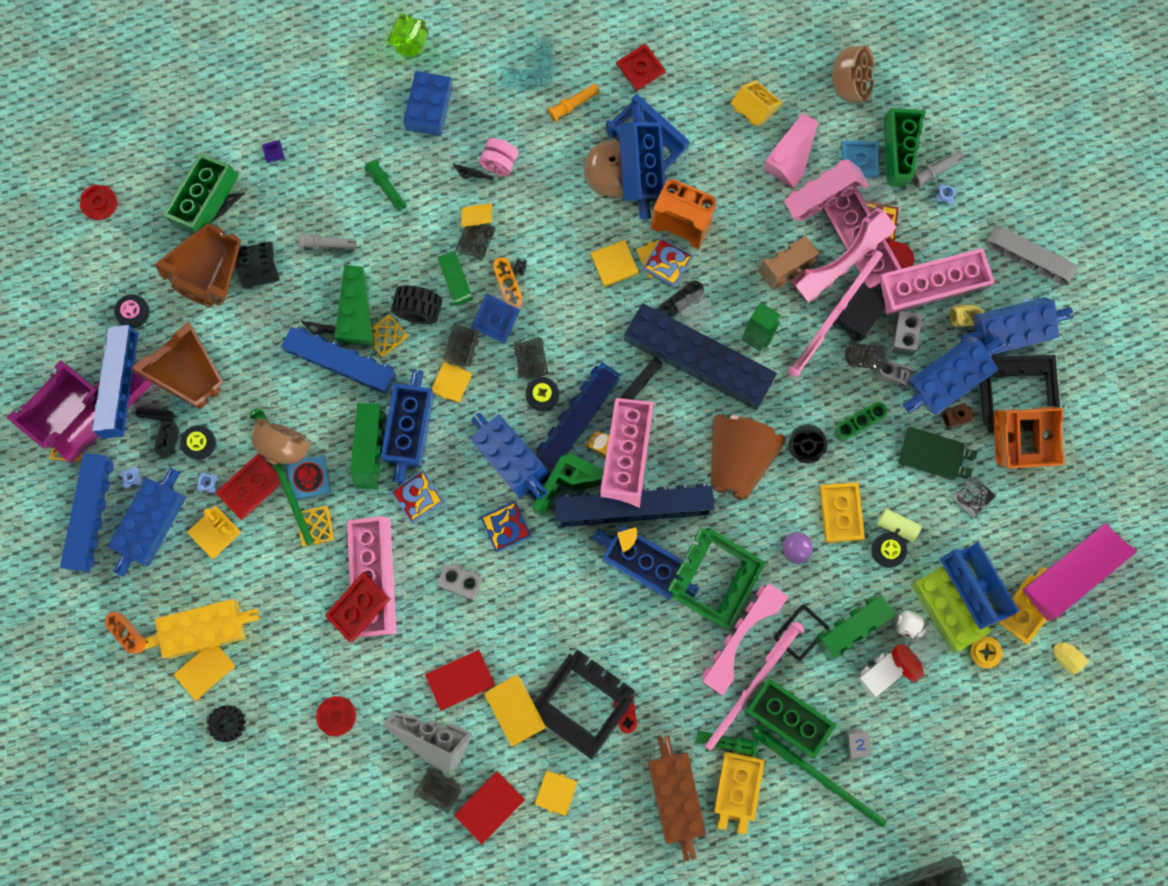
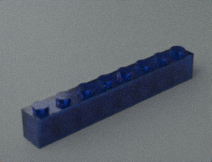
(577, 418)

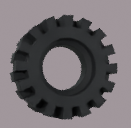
(215, 717)

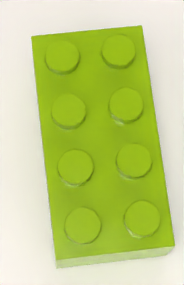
(948, 610)

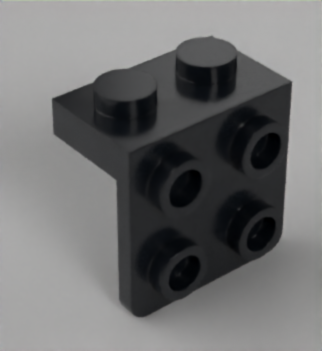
(256, 265)

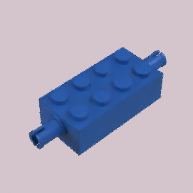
(641, 160)
(1020, 324)
(953, 375)
(407, 425)
(509, 456)
(147, 522)
(643, 563)

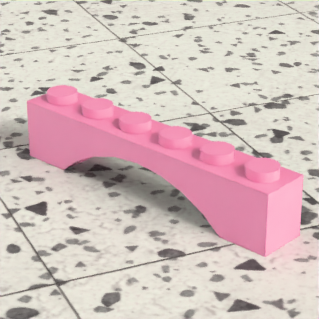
(872, 231)
(721, 673)

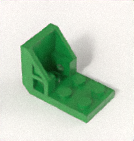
(582, 476)

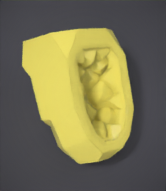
(963, 315)
(1070, 658)

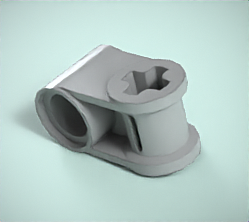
(897, 375)

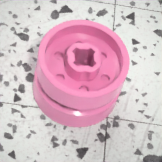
(498, 156)

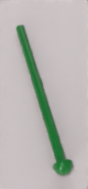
(258, 413)
(790, 757)

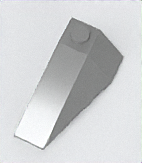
(434, 743)

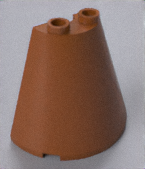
(202, 265)
(182, 368)
(741, 453)

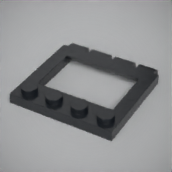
(1020, 366)
(565, 726)

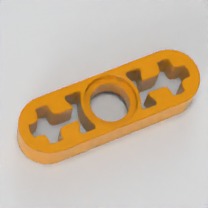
(508, 269)

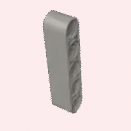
(1031, 255)

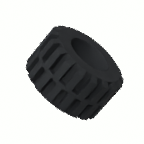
(416, 304)

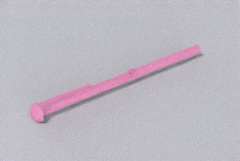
(819, 337)
(771, 660)

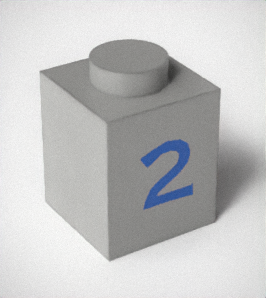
(858, 743)

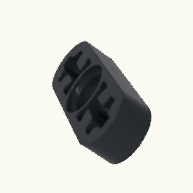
(681, 293)
(643, 378)

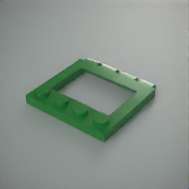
(736, 593)

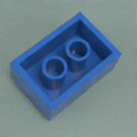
(428, 103)

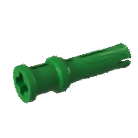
(381, 178)
(738, 744)

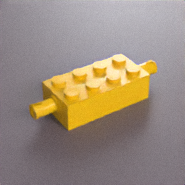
(200, 628)

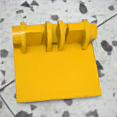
(214, 532)

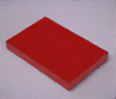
(249, 486)
(357, 607)
(460, 680)
(489, 807)

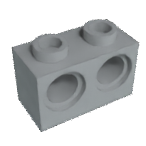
(902, 332)
(458, 586)

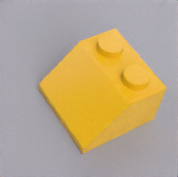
(756, 103)

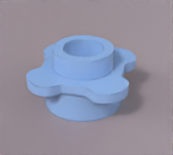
(948, 190)
(203, 478)
(136, 480)

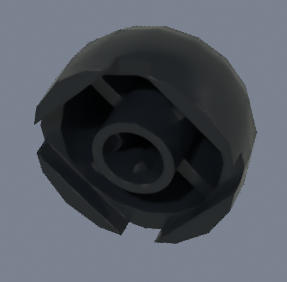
(807, 443)

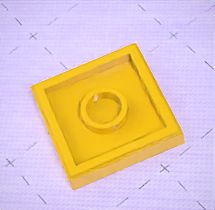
(614, 263)

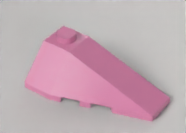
(791, 154)

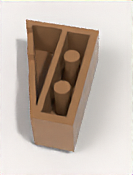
(789, 263)

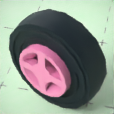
(125, 307)

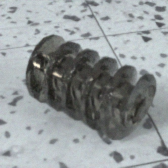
(866, 355)

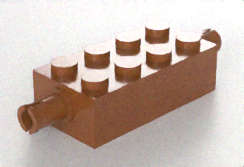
(676, 798)

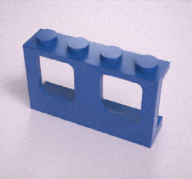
(671, 136)
(973, 589)

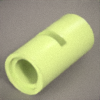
(899, 525)

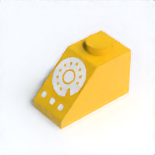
(598, 443)

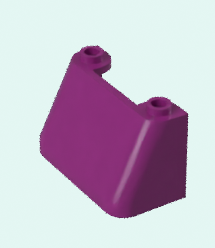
(54, 406)

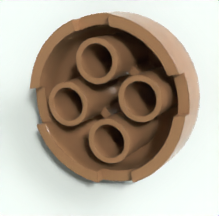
(851, 72)
(604, 169)
(279, 442)

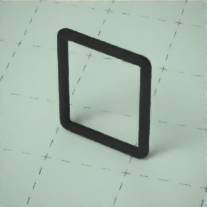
(787, 624)

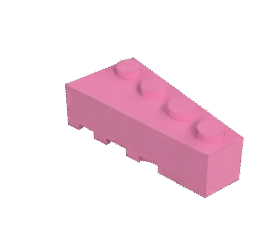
(825, 190)

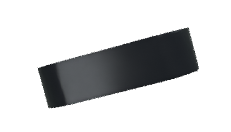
(162, 438)

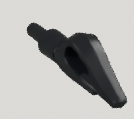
(471, 172)
(227, 204)
(321, 327)

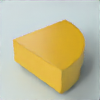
(627, 538)

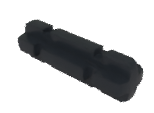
(154, 414)

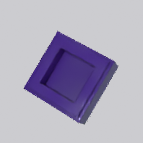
(273, 151)

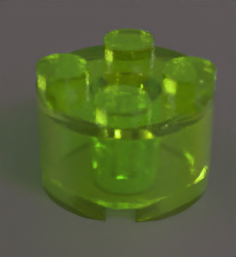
(408, 35)

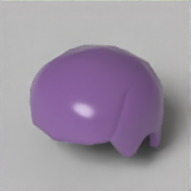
(797, 547)

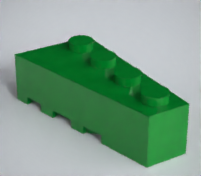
(902, 138)
(354, 311)
(761, 327)
(367, 446)
(855, 627)

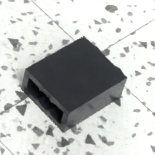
(860, 313)

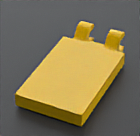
(1028, 620)
(738, 790)

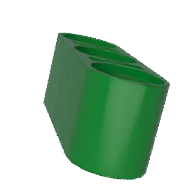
(455, 278)
(865, 414)

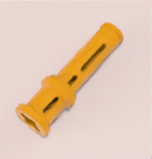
(566, 106)

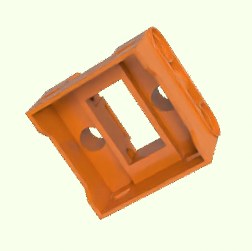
(683, 212)
(1047, 451)

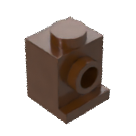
(952, 419)

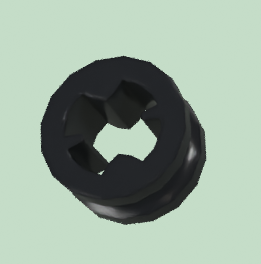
(520, 266)

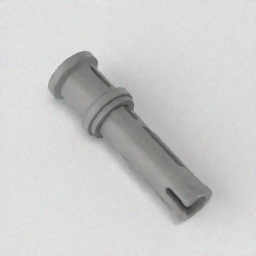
(930, 172)
(318, 242)

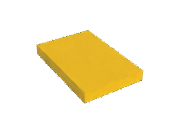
(842, 512)
(515, 710)

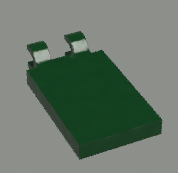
(935, 454)

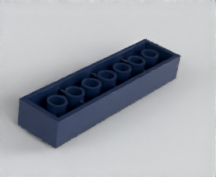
(699, 356)
(654, 505)

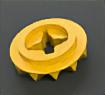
(992, 646)

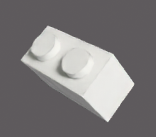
(880, 675)

